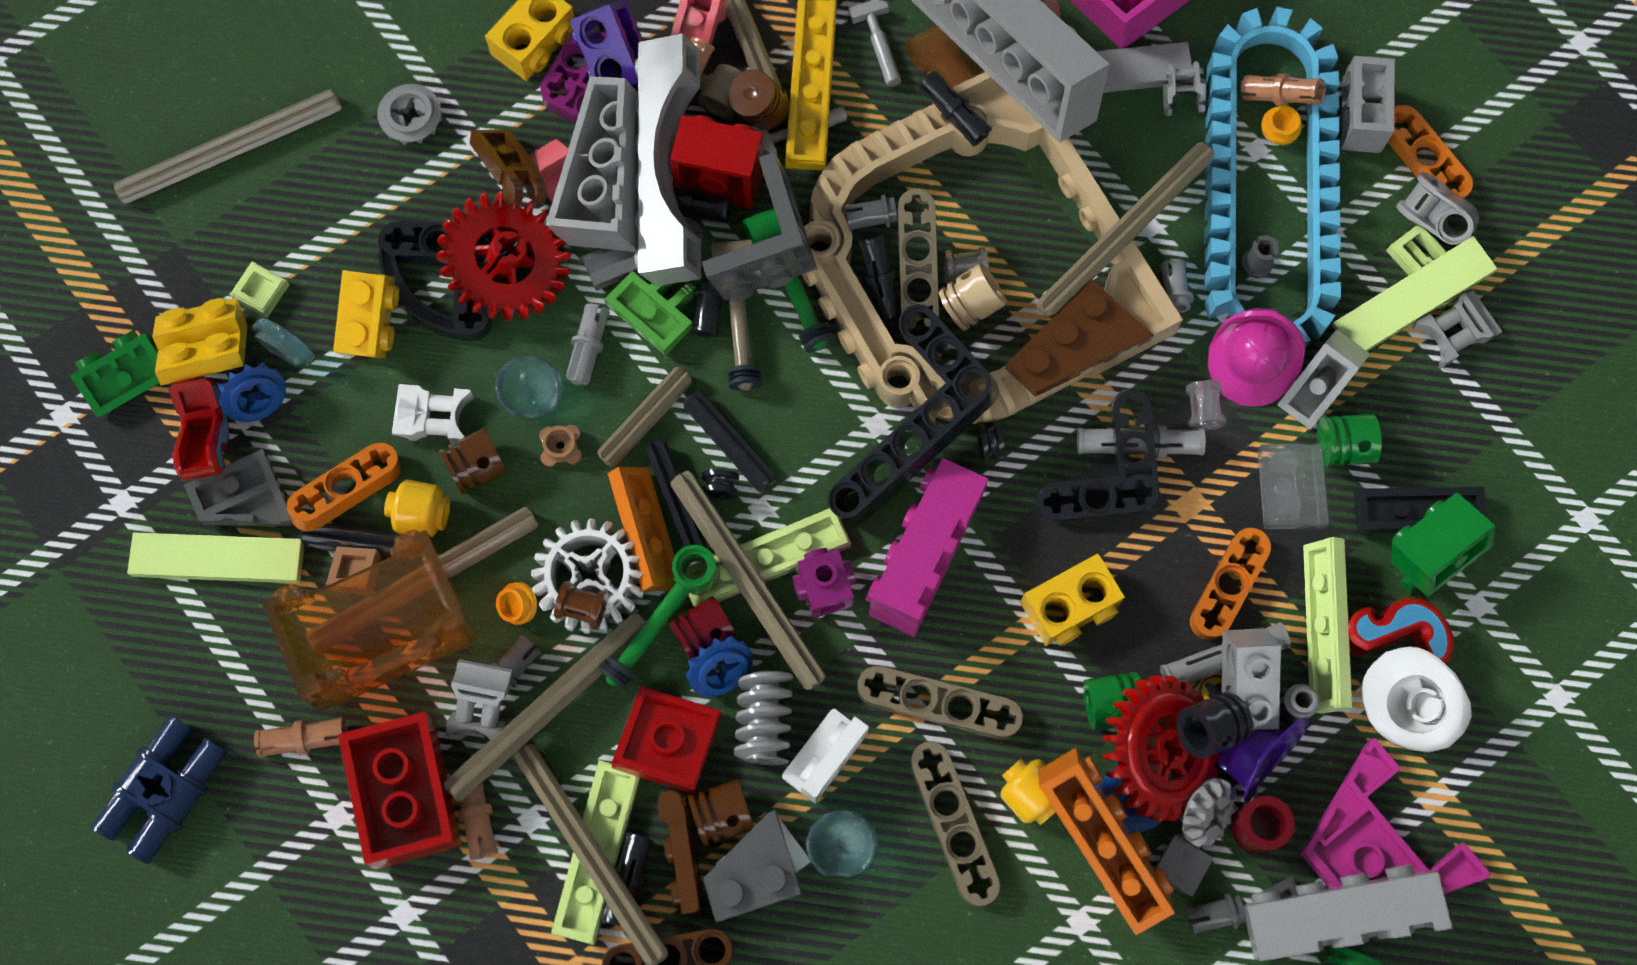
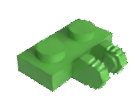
(650, 312)

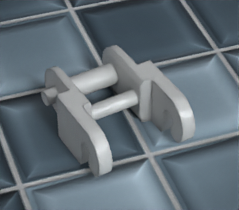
(1170, 89)

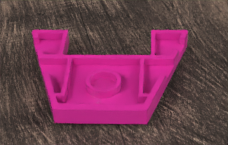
(1360, 840)

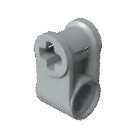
(1436, 208)

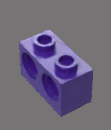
(619, 44)

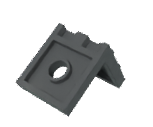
(771, 260)

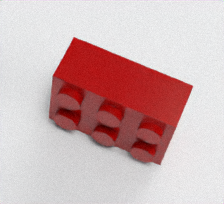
(399, 791)

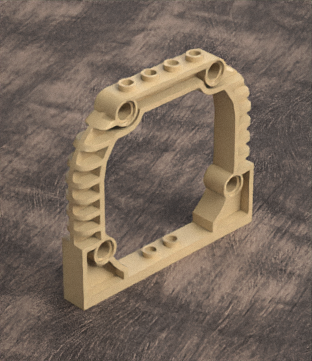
(907, 144)

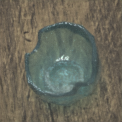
(529, 387)
(841, 843)

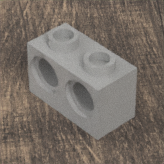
(1367, 104)
(1253, 673)

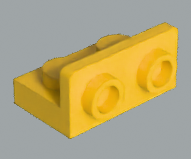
(365, 314)

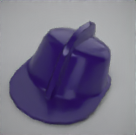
(1260, 755)

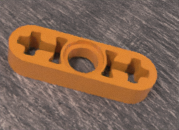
(1427, 139)
(340, 503)
(1254, 563)

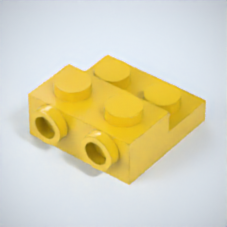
(199, 340)

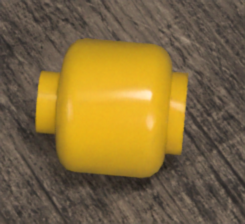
(417, 508)
(1024, 794)

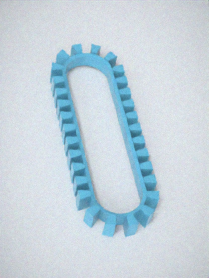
(1321, 167)

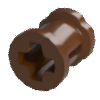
(581, 605)

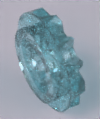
(282, 342)

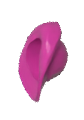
(1256, 356)

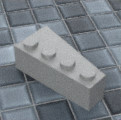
(597, 182)
(1345, 913)

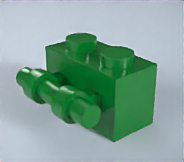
(1441, 544)

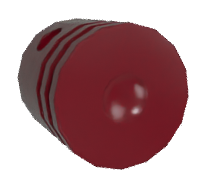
(701, 626)
(1262, 825)

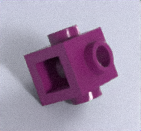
(825, 596)

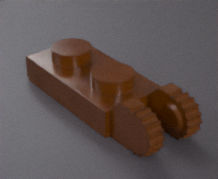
(509, 165)
(682, 851)

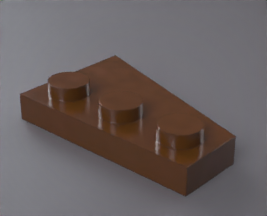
(1081, 335)

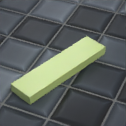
(1417, 295)
(778, 552)
(216, 558)
(1327, 624)
(607, 819)

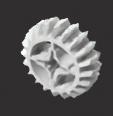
(598, 561)

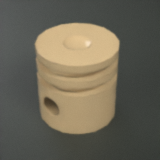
(972, 296)

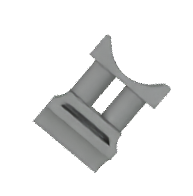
(1473, 318)
(482, 685)

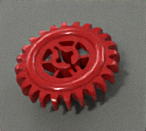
(517, 225)
(1150, 752)

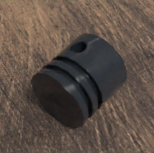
(1214, 725)

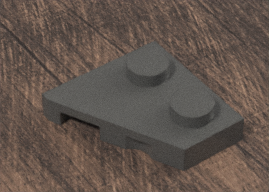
(241, 495)
(753, 872)

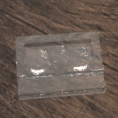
(1292, 486)

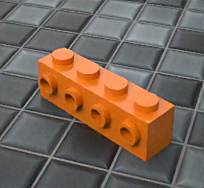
(1105, 840)

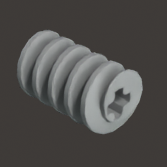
(762, 717)

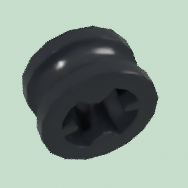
(990, 440)
(720, 484)

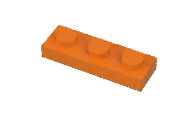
(644, 525)

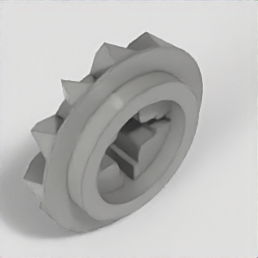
(398, 102)
(1209, 812)

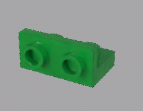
(118, 375)

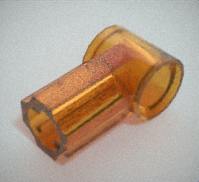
(936, 51)

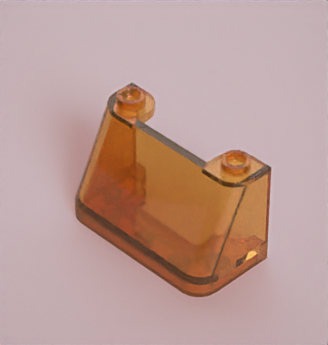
(370, 624)

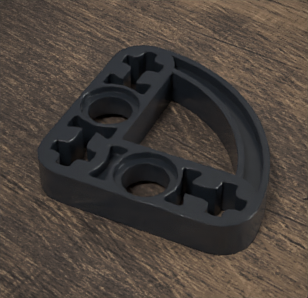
(437, 322)

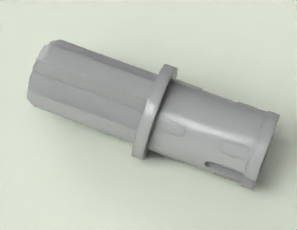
(587, 344)

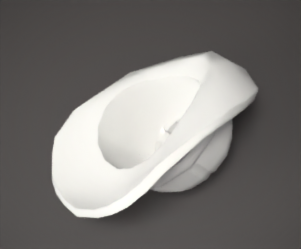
(1415, 700)

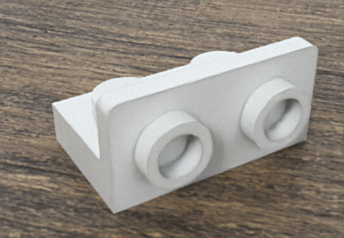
(825, 754)

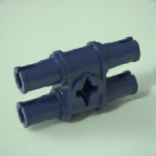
(136, 791)

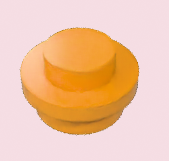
(1281, 125)
(516, 603)

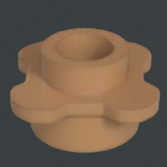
(551, 437)

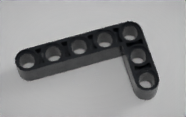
(921, 422)

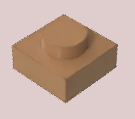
(351, 560)

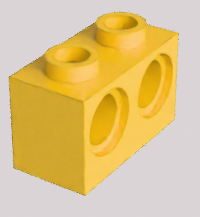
(524, 26)
(1066, 592)

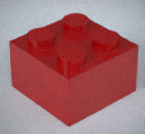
(718, 159)

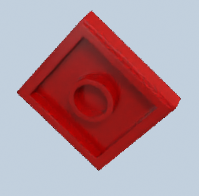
(667, 739)

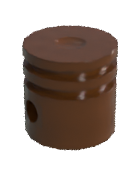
(758, 99)
(473, 460)
(721, 812)

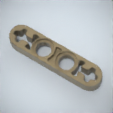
(918, 269)
(941, 695)
(960, 821)

